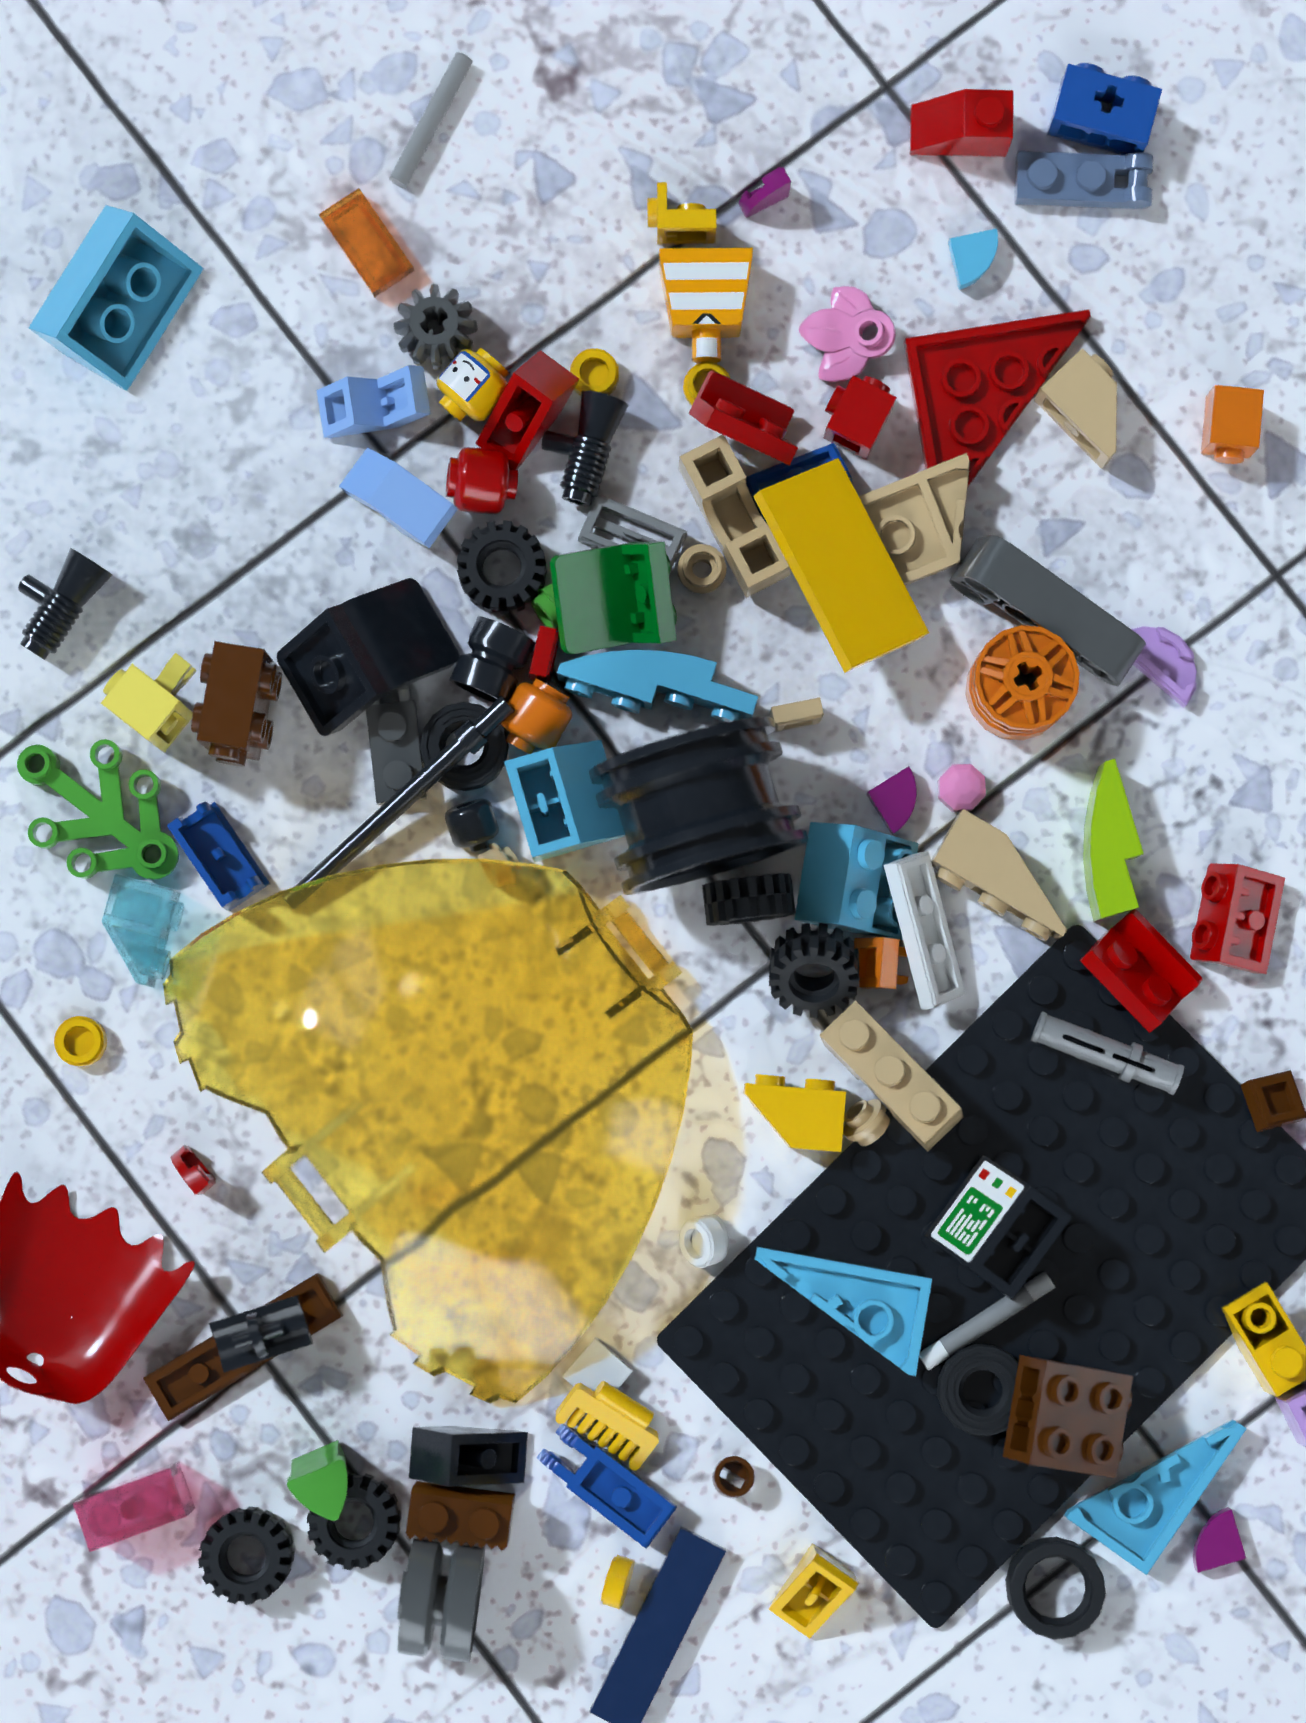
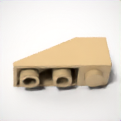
(991, 866)

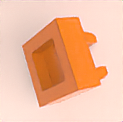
(879, 962)

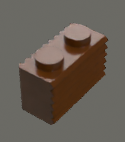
(460, 1515)

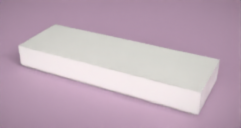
(924, 930)

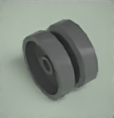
(440, 1600)

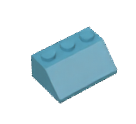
(116, 296)

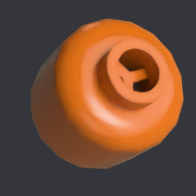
(538, 716)

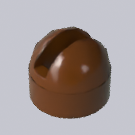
(738, 1468)

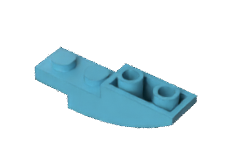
(638, 675)

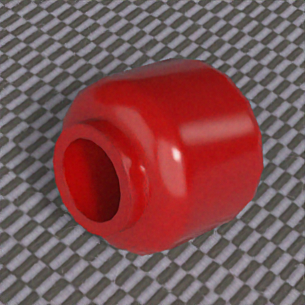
(481, 480)

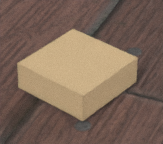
(797, 714)

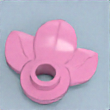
(840, 334)

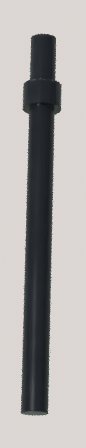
(469, 738)

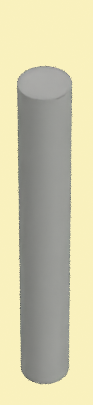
(431, 120)

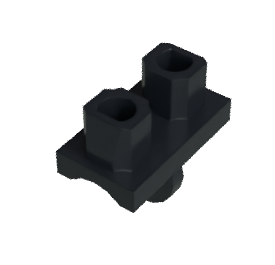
(261, 1333)

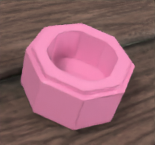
(961, 787)

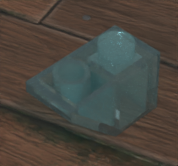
(139, 925)

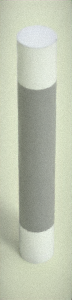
(985, 1321)

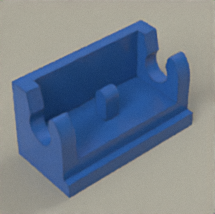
(218, 855)

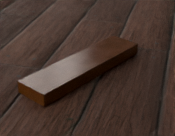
(199, 1370)

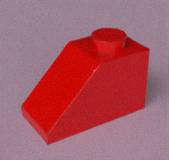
(963, 124)
(527, 408)

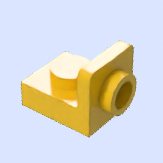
(685, 225)

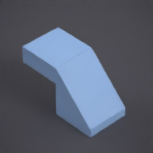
(373, 405)
(398, 497)

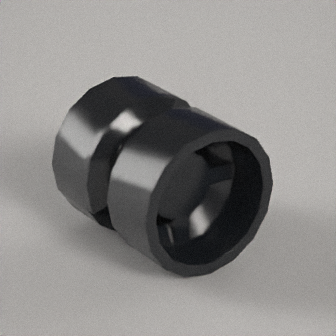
(493, 658)

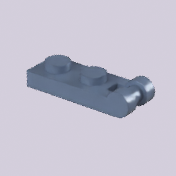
(1082, 179)

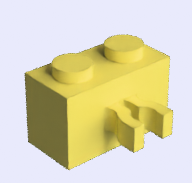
(151, 704)

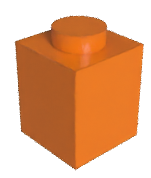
(1232, 423)

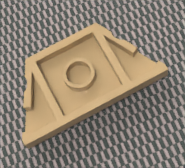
(922, 518)

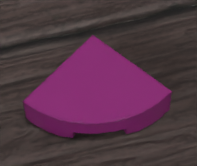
(775, 189)
(895, 799)
(1218, 1542)

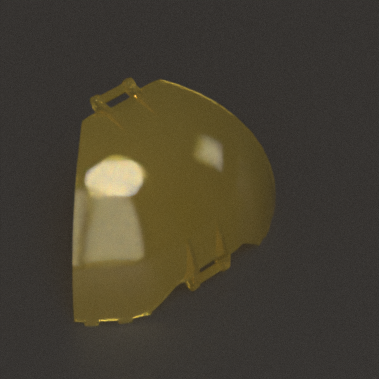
(463, 1081)

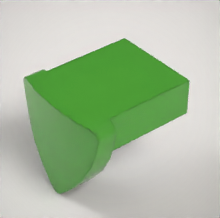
(321, 1480)

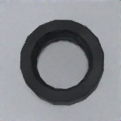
(1093, 1596)

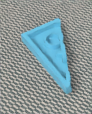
(873, 1303)
(1150, 1505)

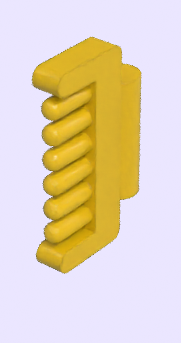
(617, 1412)

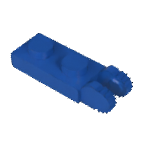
(611, 1488)

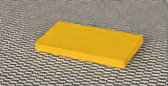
(841, 564)

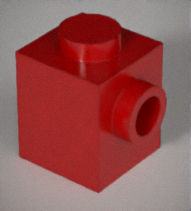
(858, 414)

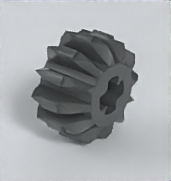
(416, 330)

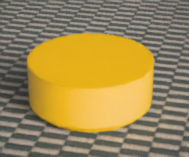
(595, 371)
(80, 1041)
(617, 1581)

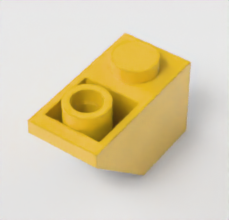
(800, 1116)
(1267, 1340)

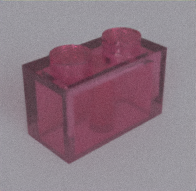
(134, 1506)

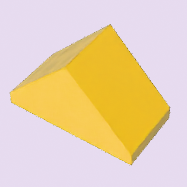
(813, 1591)

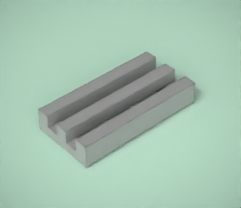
(630, 514)

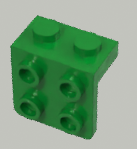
(613, 596)

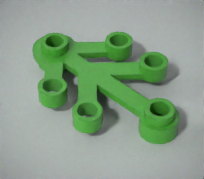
(105, 817)

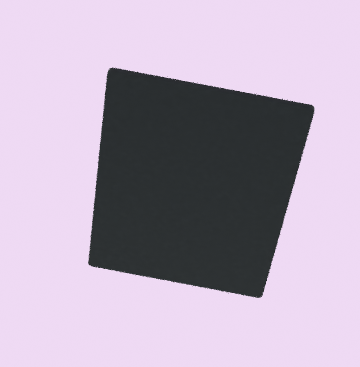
(1167, 1227)

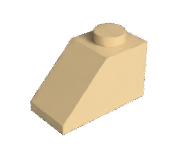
(1084, 404)

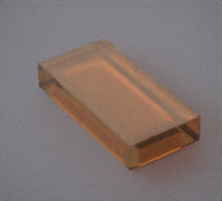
(366, 242)

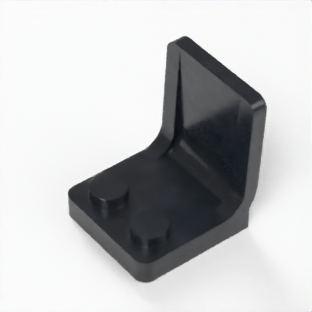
(364, 652)

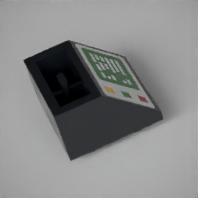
(998, 1226)

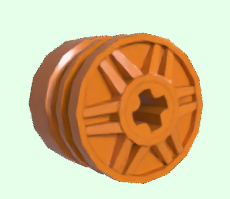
(1015, 710)

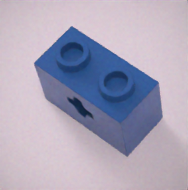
(1079, 114)

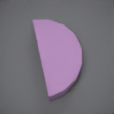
(1167, 663)

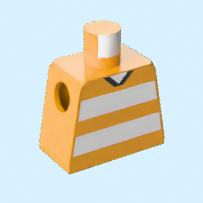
(705, 295)

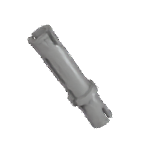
(1164, 1073)

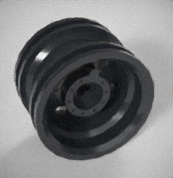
(697, 804)

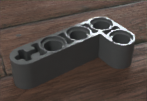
(1036, 597)

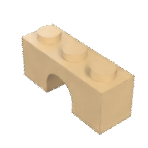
(732, 516)
(891, 1075)

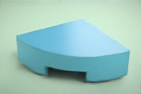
(972, 255)

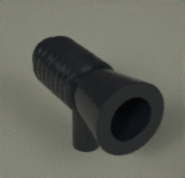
(588, 450)
(62, 605)

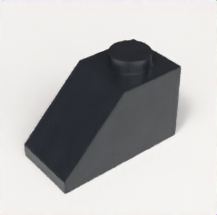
(467, 1455)

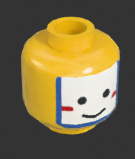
(472, 384)

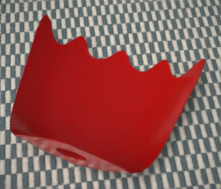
(78, 1270)

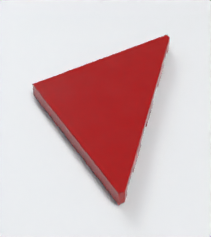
(980, 380)

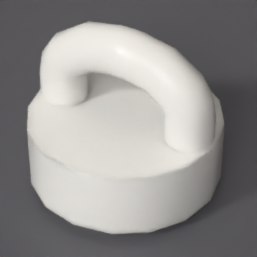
(704, 1240)

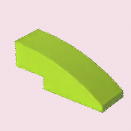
(1108, 843)

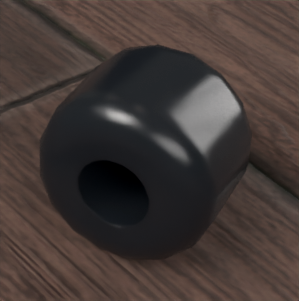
(472, 824)

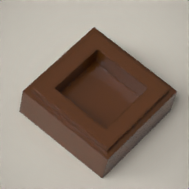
(1273, 1101)

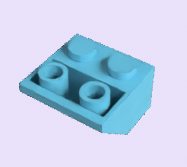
(560, 800)
(847, 880)

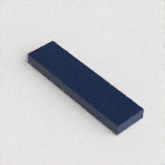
(658, 1629)

